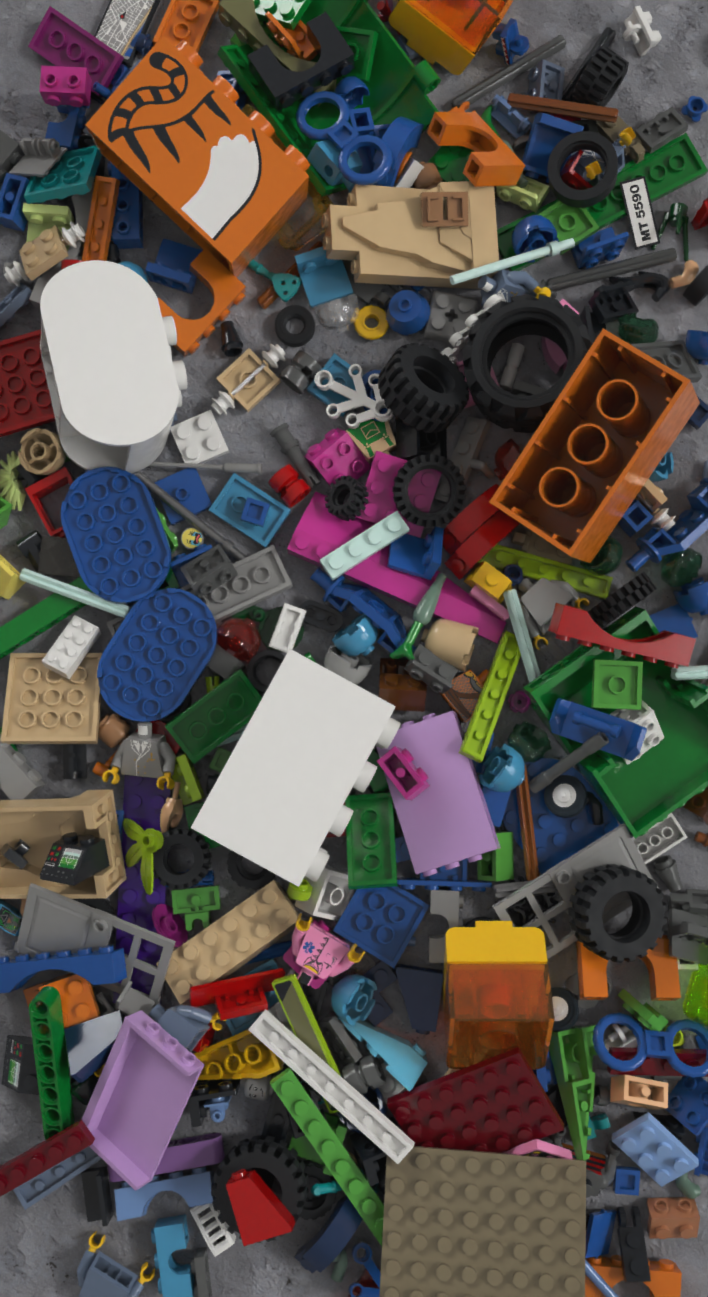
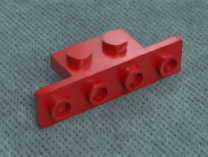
(236, 995)

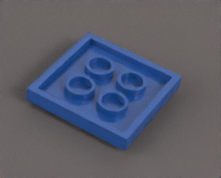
(382, 921)

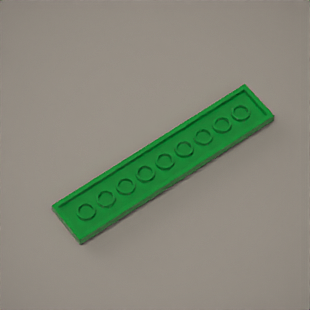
(664, 171)

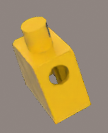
(489, 580)

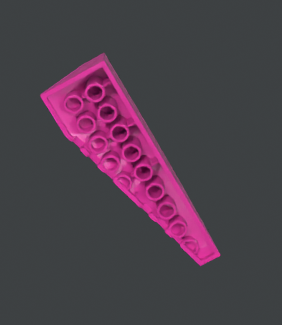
(323, 533)

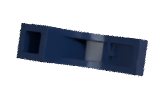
(332, 1237)

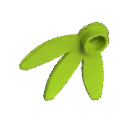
(147, 843)

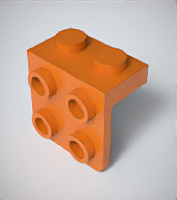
(294, 40)

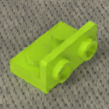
(190, 786)

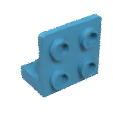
(322, 277)

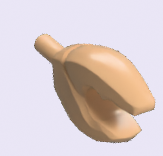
(172, 810)

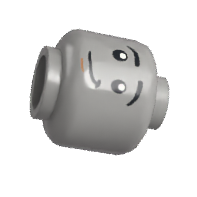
(257, 1088)

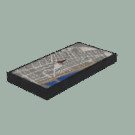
(124, 23)

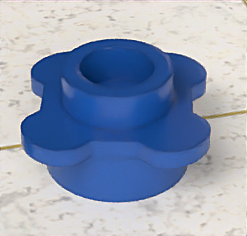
(697, 103)

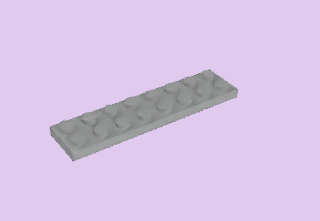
(257, 580)

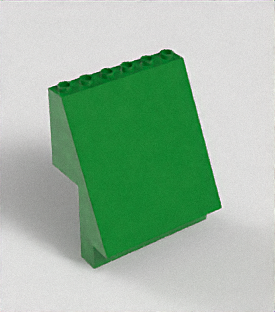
(665, 773)

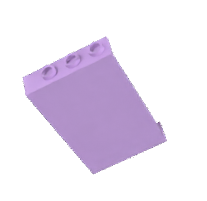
(451, 815)
(140, 1098)

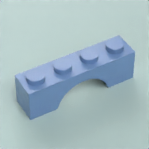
(193, 1188)

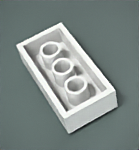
(71, 647)
(659, 838)

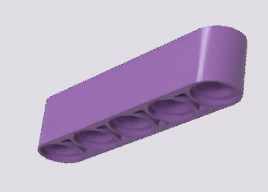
(186, 1154)

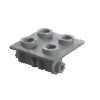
(38, 157)

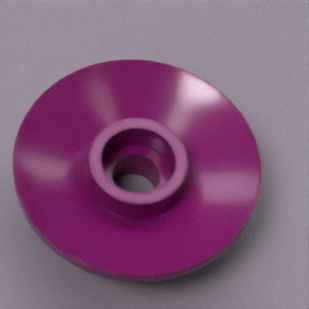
(169, 924)

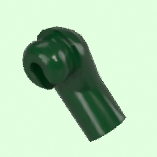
(253, 613)

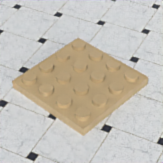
(49, 707)

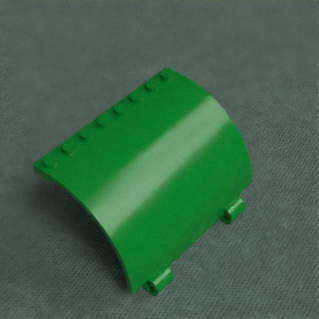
(394, 85)

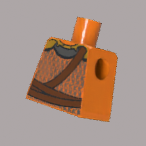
(465, 693)

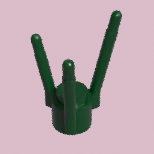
(676, 217)

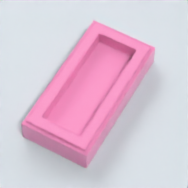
(489, 603)

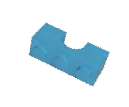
(175, 1278)

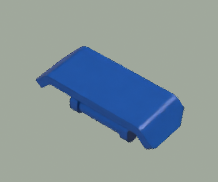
(582, 722)

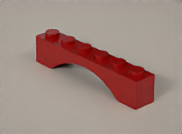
(578, 624)

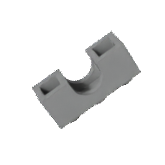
(446, 904)

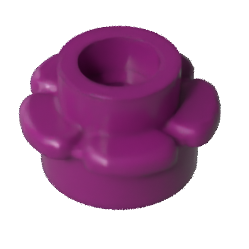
(525, 702)

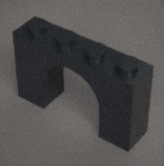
(287, 86)

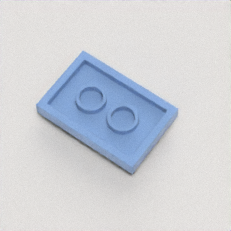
(655, 1149)

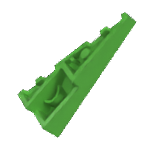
(573, 1061)

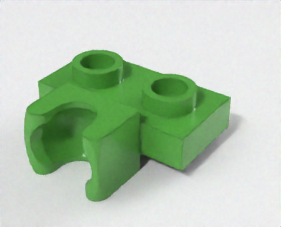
(196, 904)
(645, 1013)

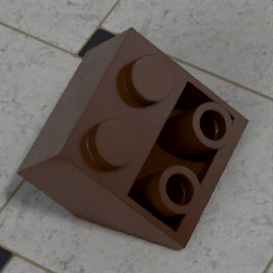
(399, 687)

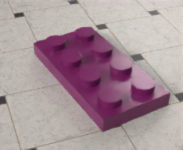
(71, 46)

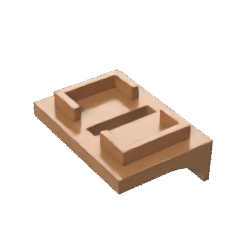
(433, 209)

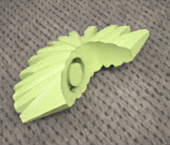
(10, 486)

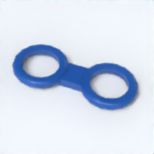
(344, 138)
(650, 1044)

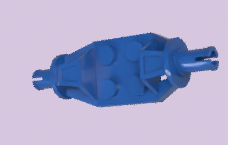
(680, 536)
(364, 602)

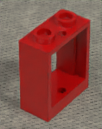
(45, 487)

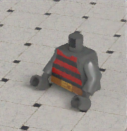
(599, 1169)

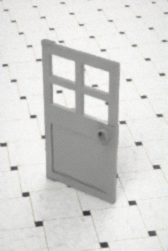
(612, 848)
(61, 923)

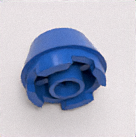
(407, 312)

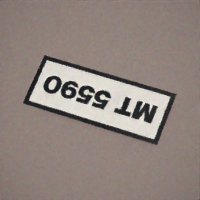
(640, 212)

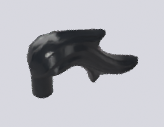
(654, 281)

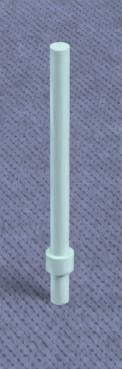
(551, 249)

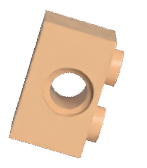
(639, 1092)

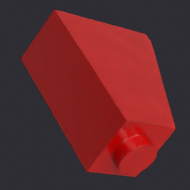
(257, 1208)

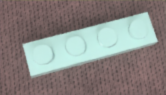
(364, 545)

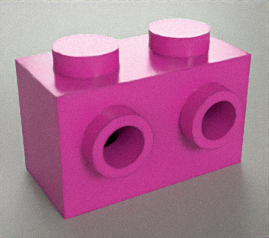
(65, 86)
(403, 772)

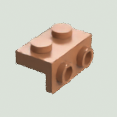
(672, 1218)

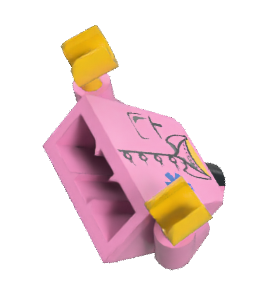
(320, 952)

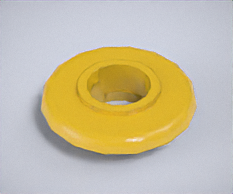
(371, 312)

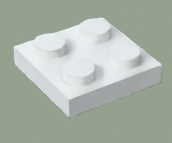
(199, 439)

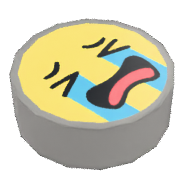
(191, 538)

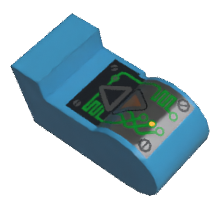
(10, 918)

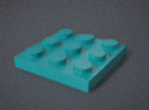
(67, 177)

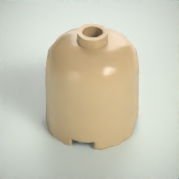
(451, 641)

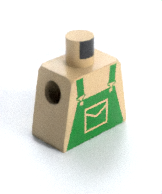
(373, 437)

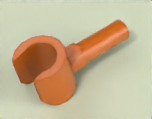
(100, 768)

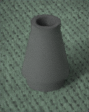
(668, 872)

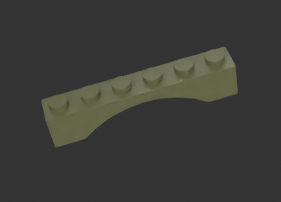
(242, 19)

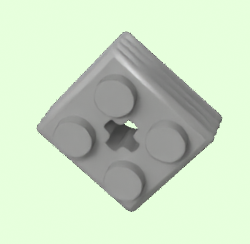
(442, 307)

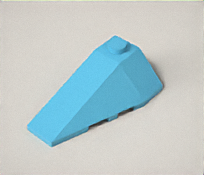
(400, 1056)

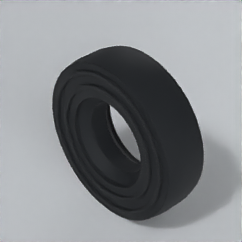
(289, 313)

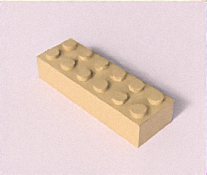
(231, 940)

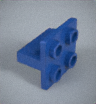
(690, 1103)

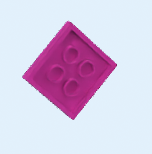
(380, 484)

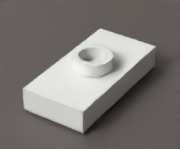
(287, 628)

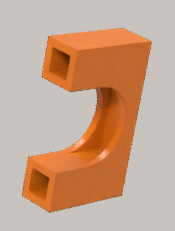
(491, 162)
(225, 291)
(660, 966)
(663, 1273)

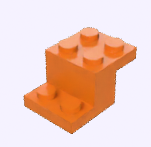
(76, 998)

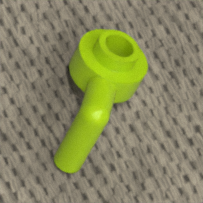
(300, 893)

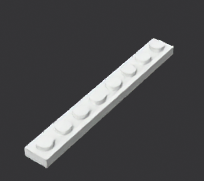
(332, 1086)

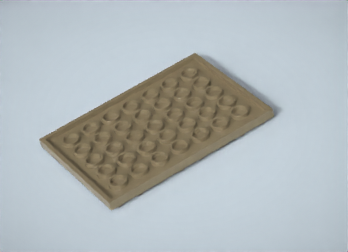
(483, 1225)

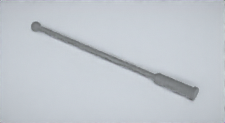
(227, 467)

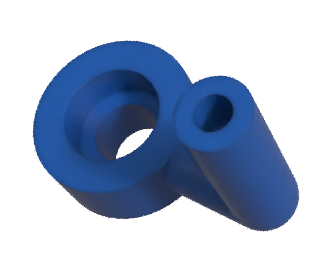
(119, 76)

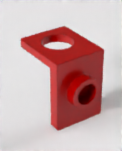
(571, 177)

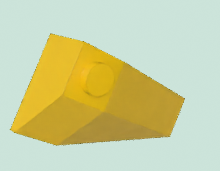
(238, 1059)

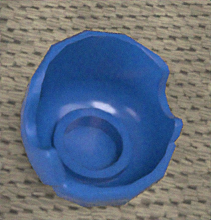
(352, 91)

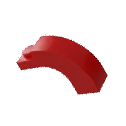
(469, 520)
(481, 543)

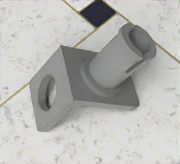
(132, 1001)

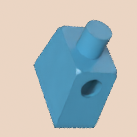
(325, 160)

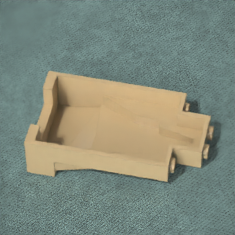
(389, 245)
(45, 822)

